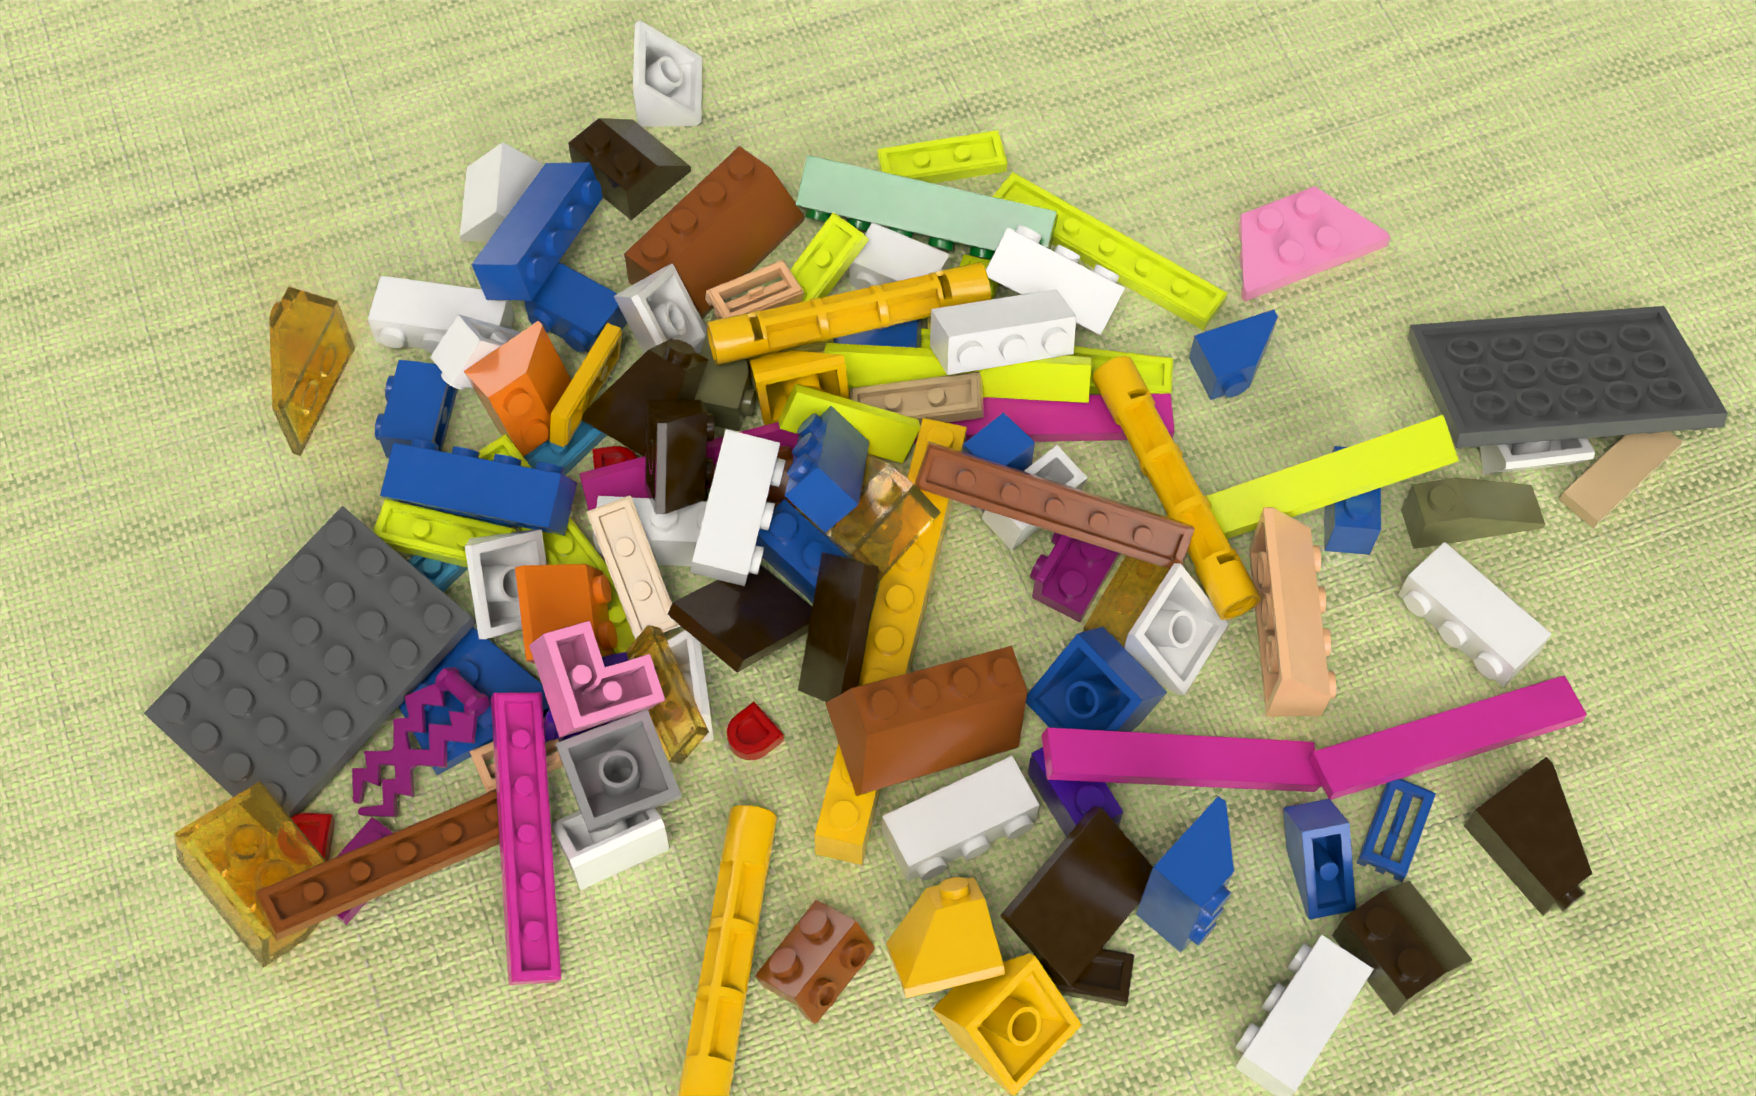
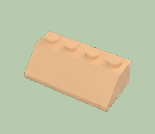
(1289, 617)

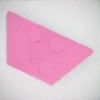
(1301, 239)

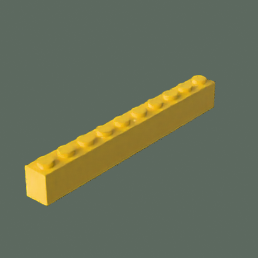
(889, 652)

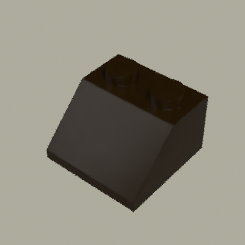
(627, 163)
(677, 453)
(1402, 944)

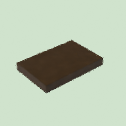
(743, 621)
(838, 626)
(1079, 896)

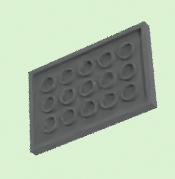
(1564, 376)
(311, 666)

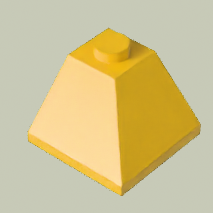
(779, 372)
(945, 940)
(1009, 1021)

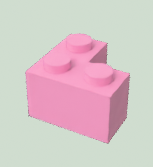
(584, 690)

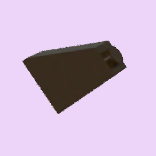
(661, 373)
(1534, 838)

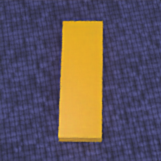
(585, 385)

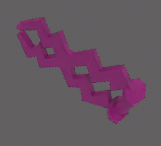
(407, 759)

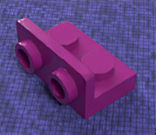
(1071, 575)

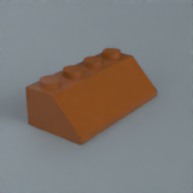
(718, 228)
(930, 719)

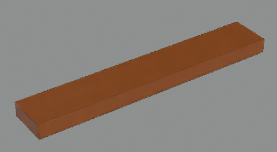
(1053, 506)
(379, 866)

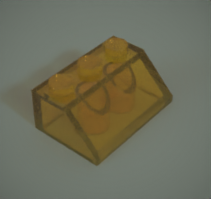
(240, 851)

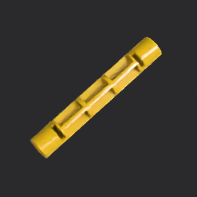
(844, 313)
(1162, 462)
(728, 953)

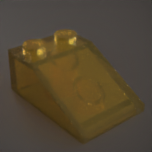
(307, 360)
(886, 521)

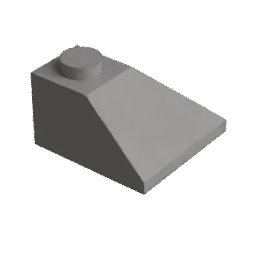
(618, 770)

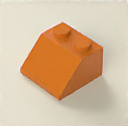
(521, 386)
(563, 597)

